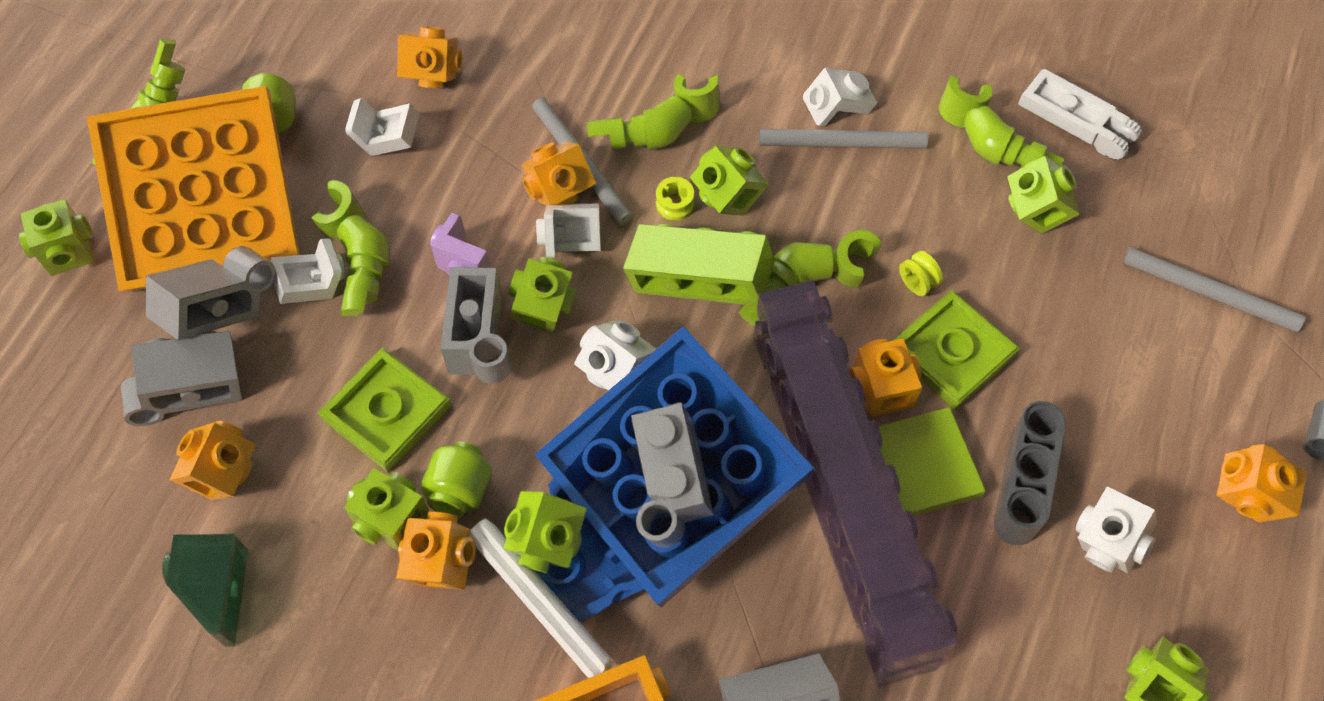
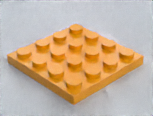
(192, 183)

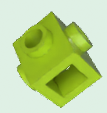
(728, 180)
(1043, 194)
(57, 237)
(536, 307)
(381, 507)
(544, 531)
(1167, 674)

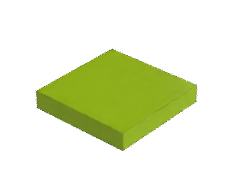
(957, 349)
(384, 409)
(930, 462)

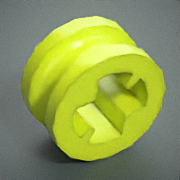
(685, 193)
(921, 273)

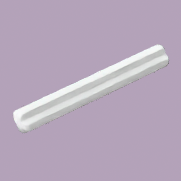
(541, 601)

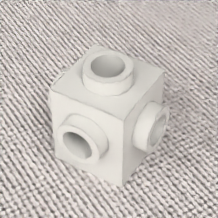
(611, 352)
(1121, 516)

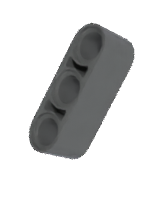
(1020, 491)

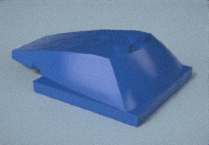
(599, 467)

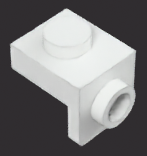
(838, 91)
(382, 130)
(569, 228)
(308, 276)

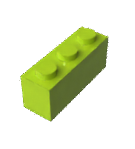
(699, 264)

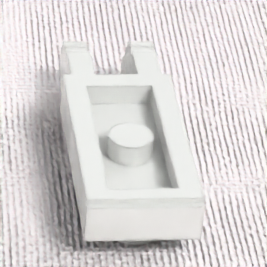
(1080, 114)

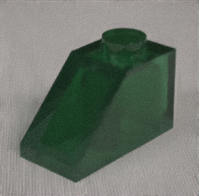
(209, 580)

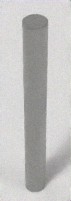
(843, 138)
(602, 187)
(1214, 289)

